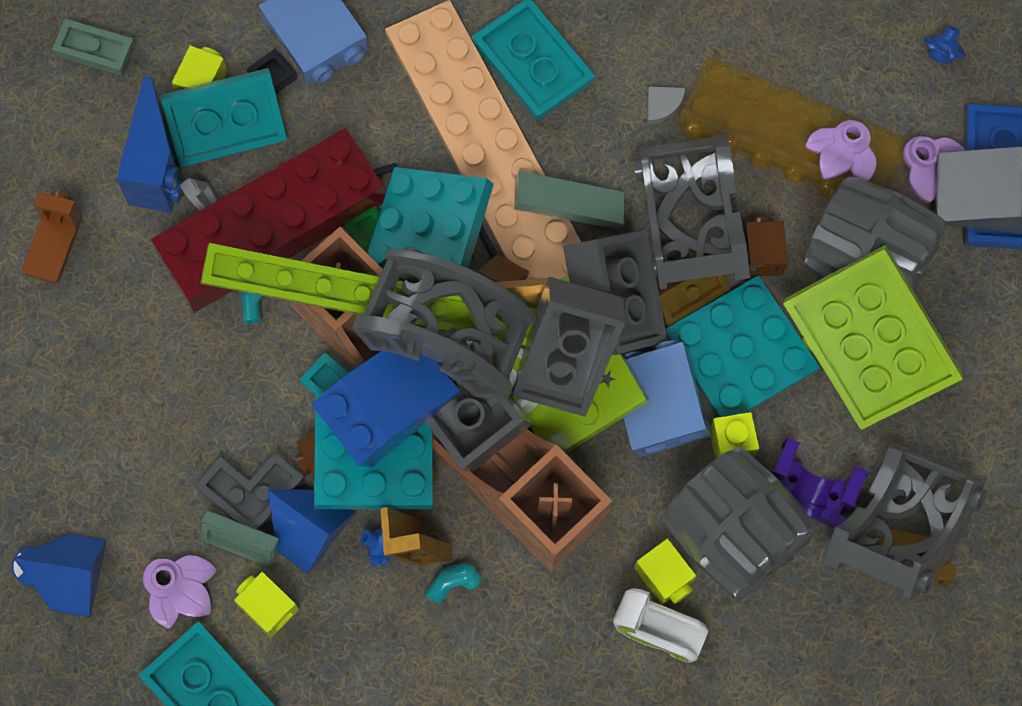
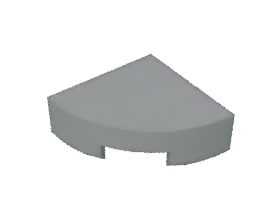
(663, 103)
(199, 193)

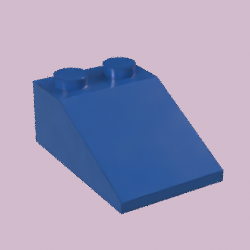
(148, 163)
(384, 403)

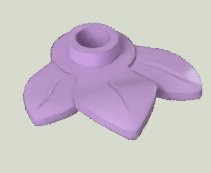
(841, 153)
(924, 172)
(184, 591)

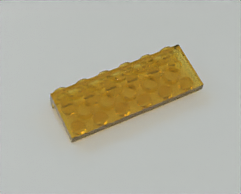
(775, 124)

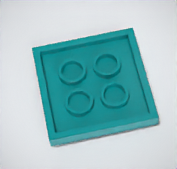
(432, 214)
(743, 349)
(396, 482)

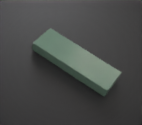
(569, 200)

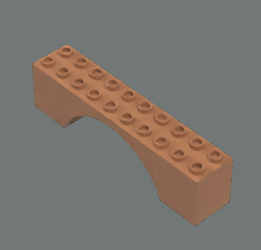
(525, 484)

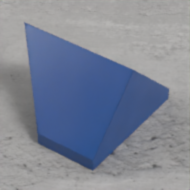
(301, 529)
(65, 572)

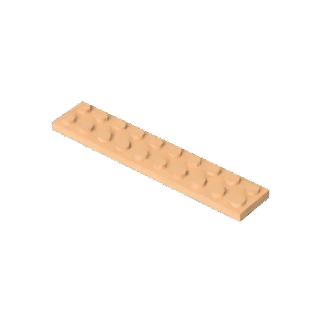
(479, 133)

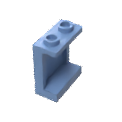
(315, 35)
(674, 407)

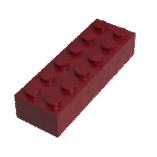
(273, 213)

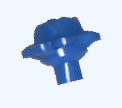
(945, 46)
(375, 543)

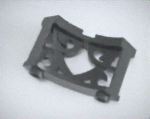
(723, 255)
(400, 337)
(852, 539)

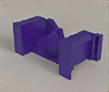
(814, 492)

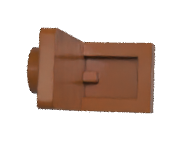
(53, 236)

